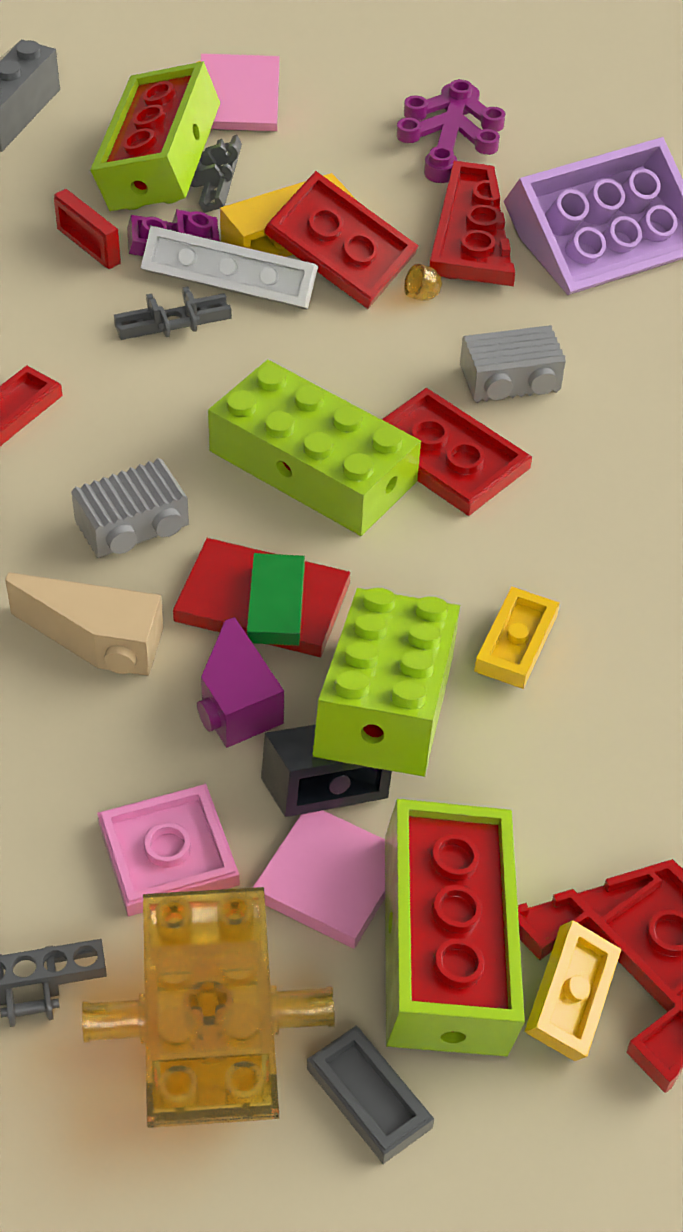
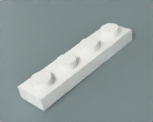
(229, 267)

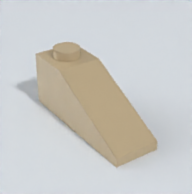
(96, 622)

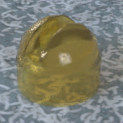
(422, 283)

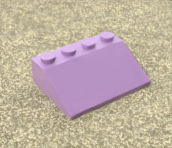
(602, 215)

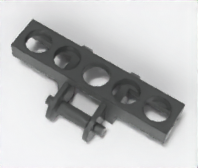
(213, 175)
(155, 320)
(49, 978)

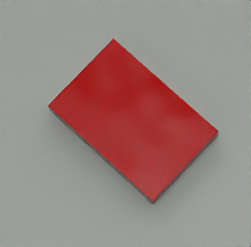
(342, 238)
(458, 453)
(222, 586)

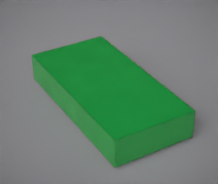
(276, 599)

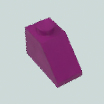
(239, 689)

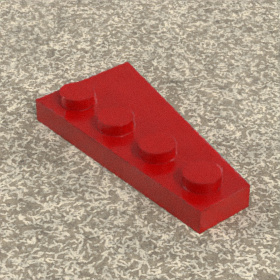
(472, 229)

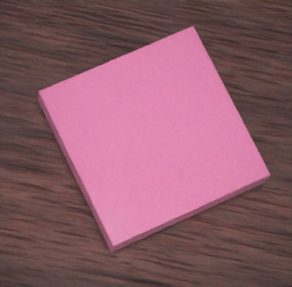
(245, 90)
(167, 846)
(327, 876)

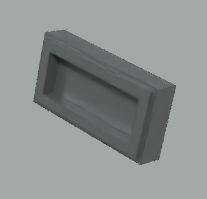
(370, 1094)

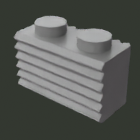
(512, 363)
(130, 508)

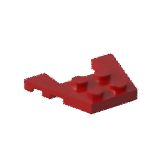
(645, 920)

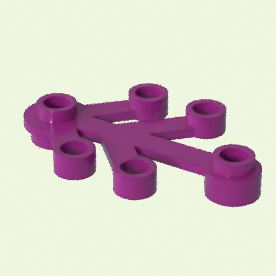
(458, 100)

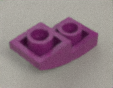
(186, 222)

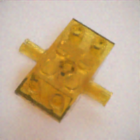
(208, 1009)

